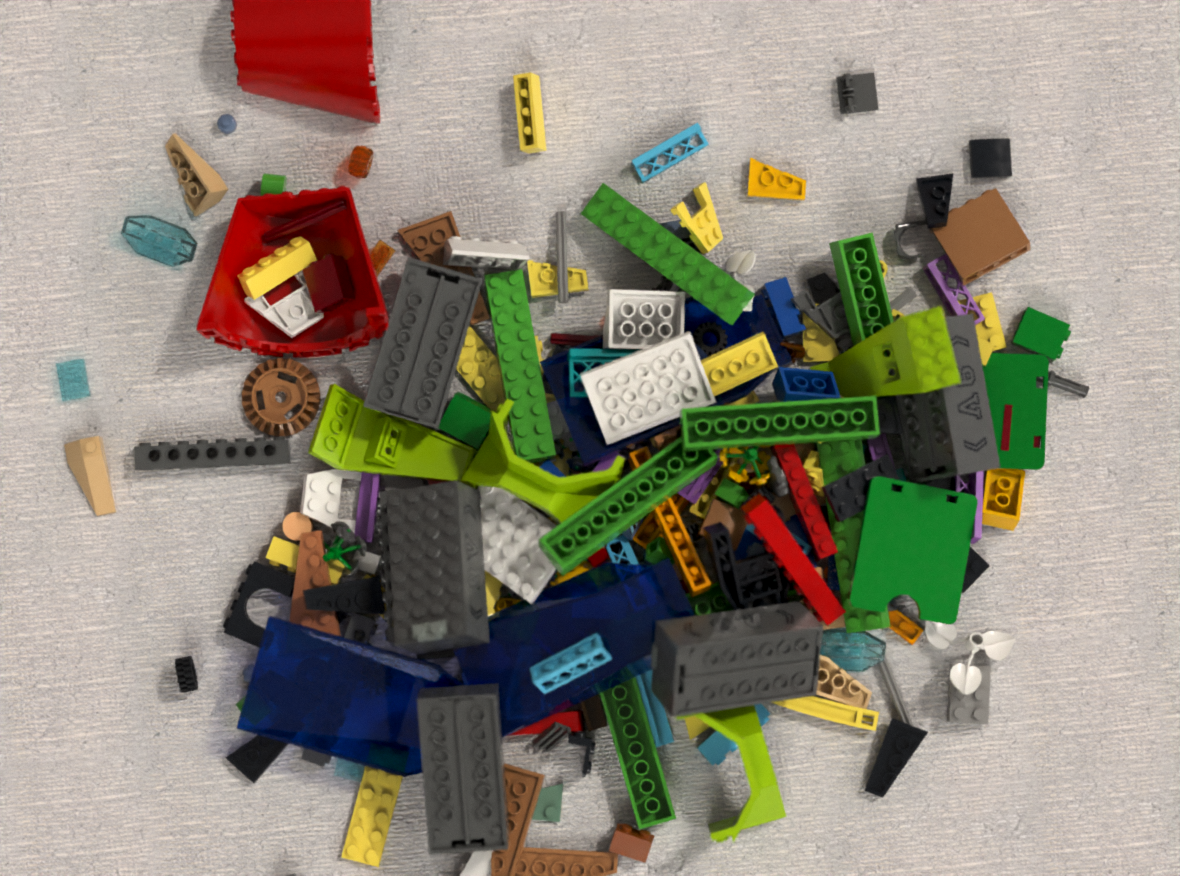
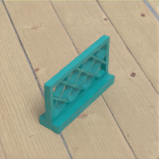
(591, 356)

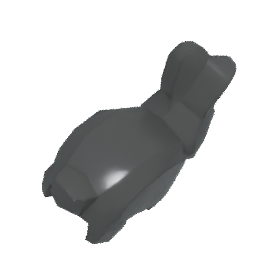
(777, 481)

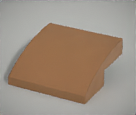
(727, 515)

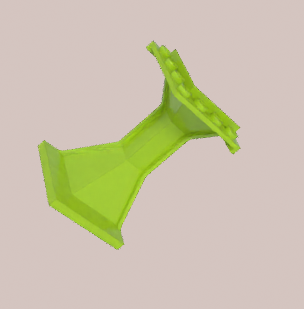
(558, 496)
(765, 800)

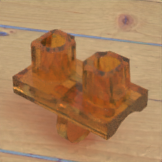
(381, 255)

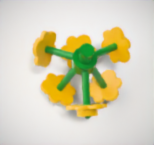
(750, 455)

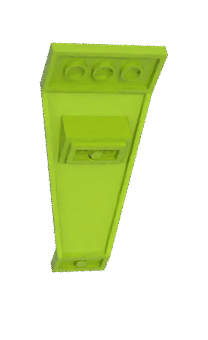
(919, 356)
(357, 438)

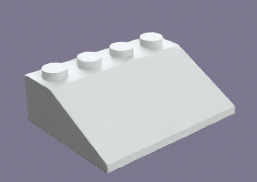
(484, 254)
(642, 318)

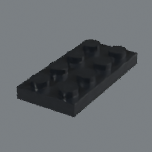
(849, 493)

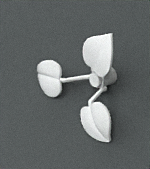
(740, 264)
(967, 677)

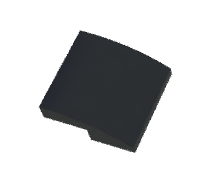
(990, 158)

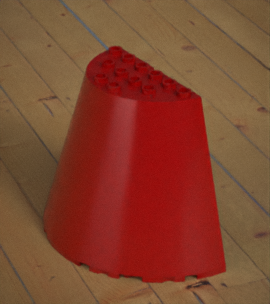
(308, 54)
(238, 325)

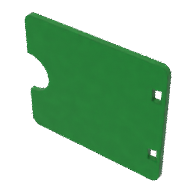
(1012, 381)
(913, 548)

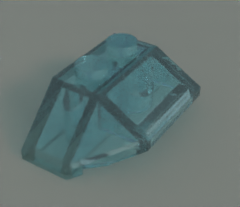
(159, 240)
(852, 650)

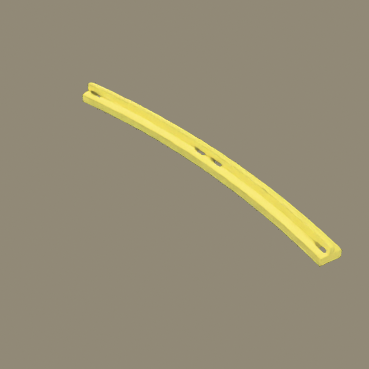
(832, 711)

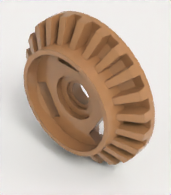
(303, 392)

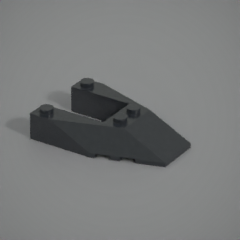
(749, 581)

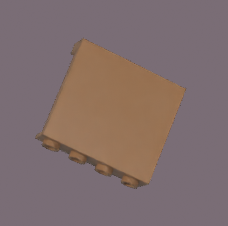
(981, 236)

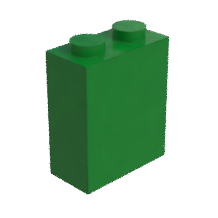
(1041, 334)
(467, 420)

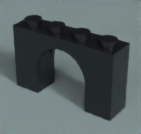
(259, 577)

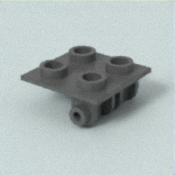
(857, 93)

